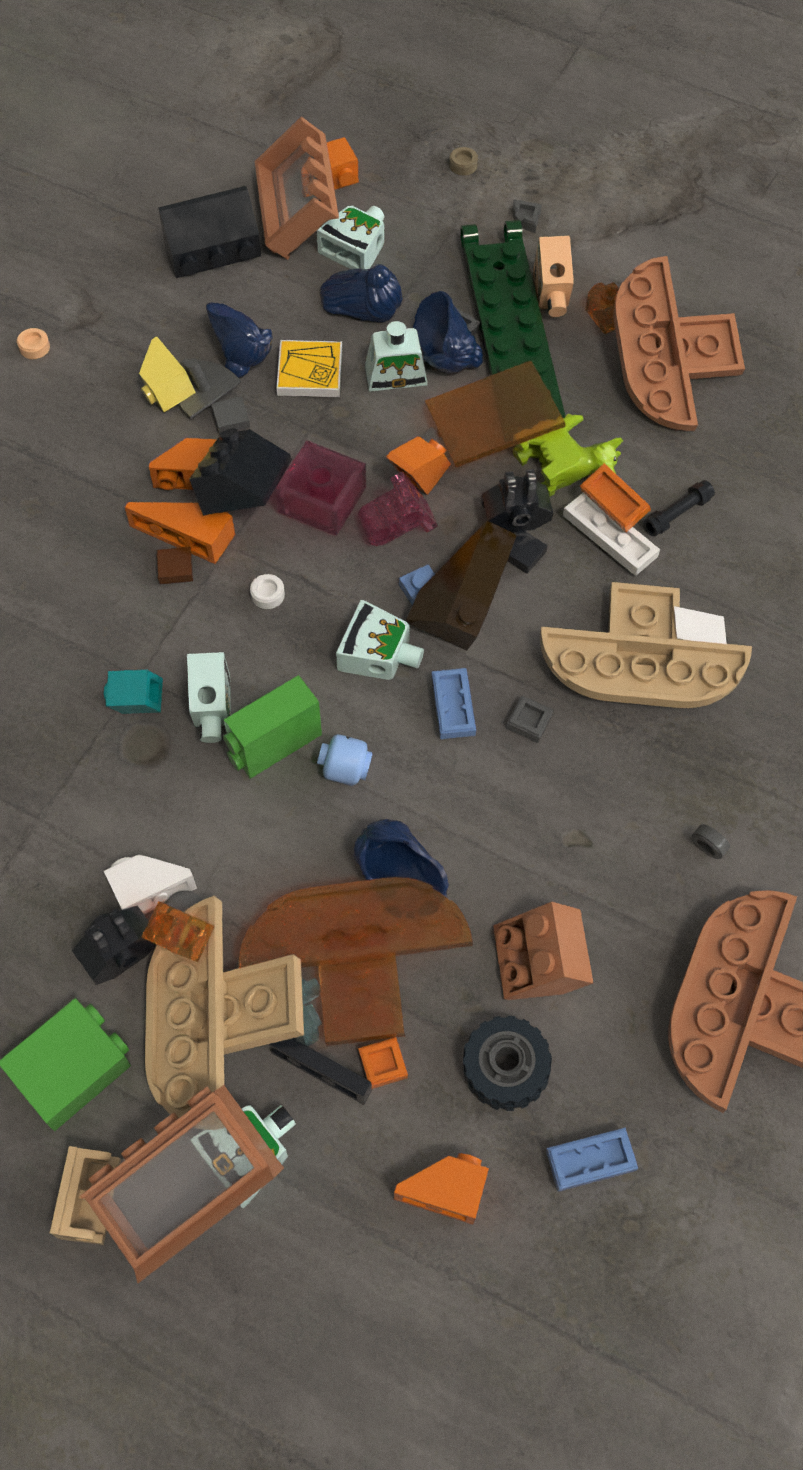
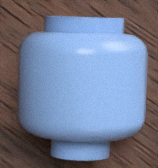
(345, 760)

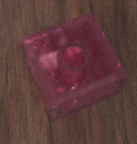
(321, 487)

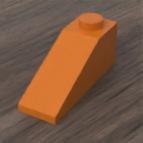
(183, 526)

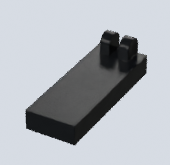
(323, 1069)

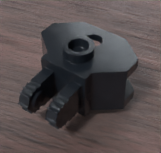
(518, 503)
(113, 944)

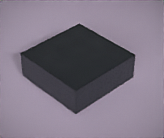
(526, 551)

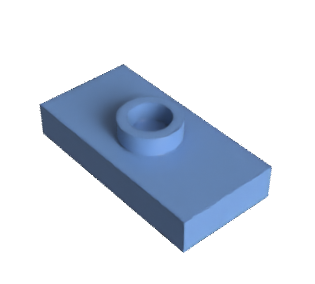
(453, 703)
(591, 1159)

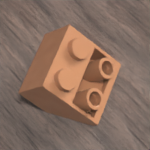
(543, 952)

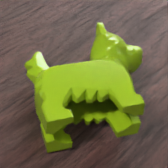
(563, 458)

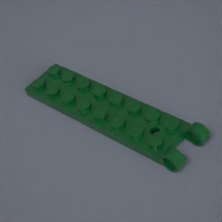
(508, 305)

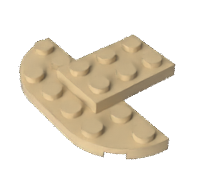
(642, 656)
(204, 1013)

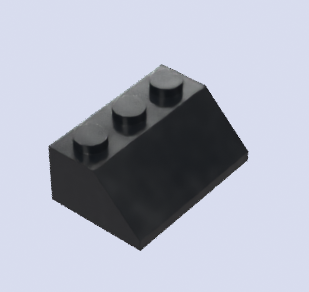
(210, 231)
(238, 472)

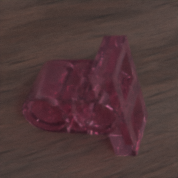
(396, 513)

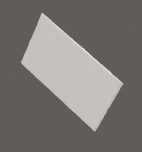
(699, 626)

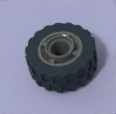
(507, 1038)

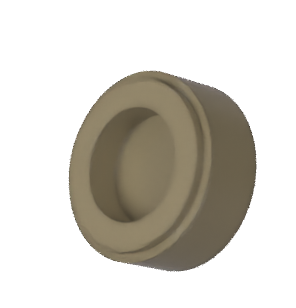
(463, 161)

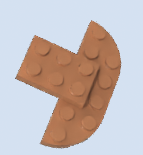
(666, 350)
(736, 997)

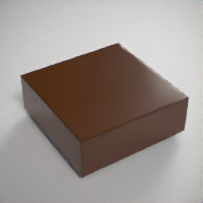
(175, 565)

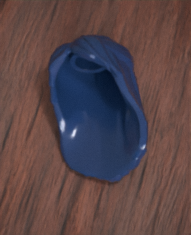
(362, 293)
(445, 335)
(239, 338)
(391, 850)

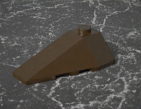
(462, 590)

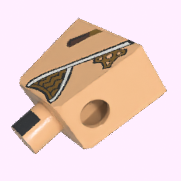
(553, 285)

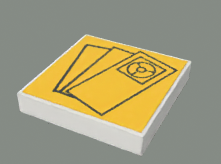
(309, 368)

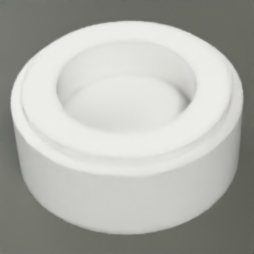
(267, 591)

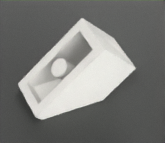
(147, 881)

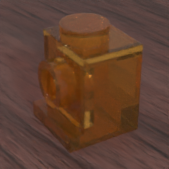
(601, 304)
(178, 931)

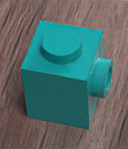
(133, 691)

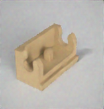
(72, 1215)

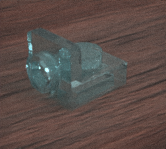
(311, 1020)

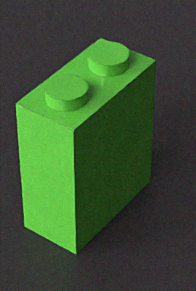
(272, 727)
(66, 1063)

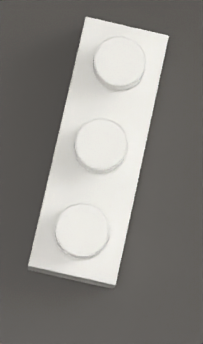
(628, 548)

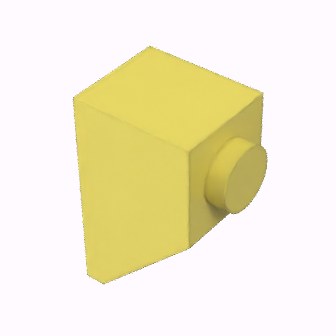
(164, 377)

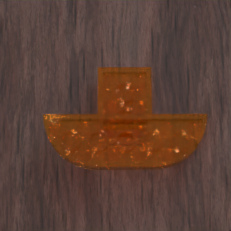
(354, 941)

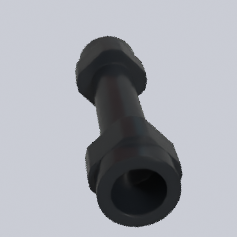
(659, 521)

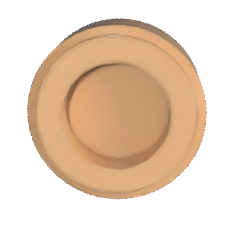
(33, 343)

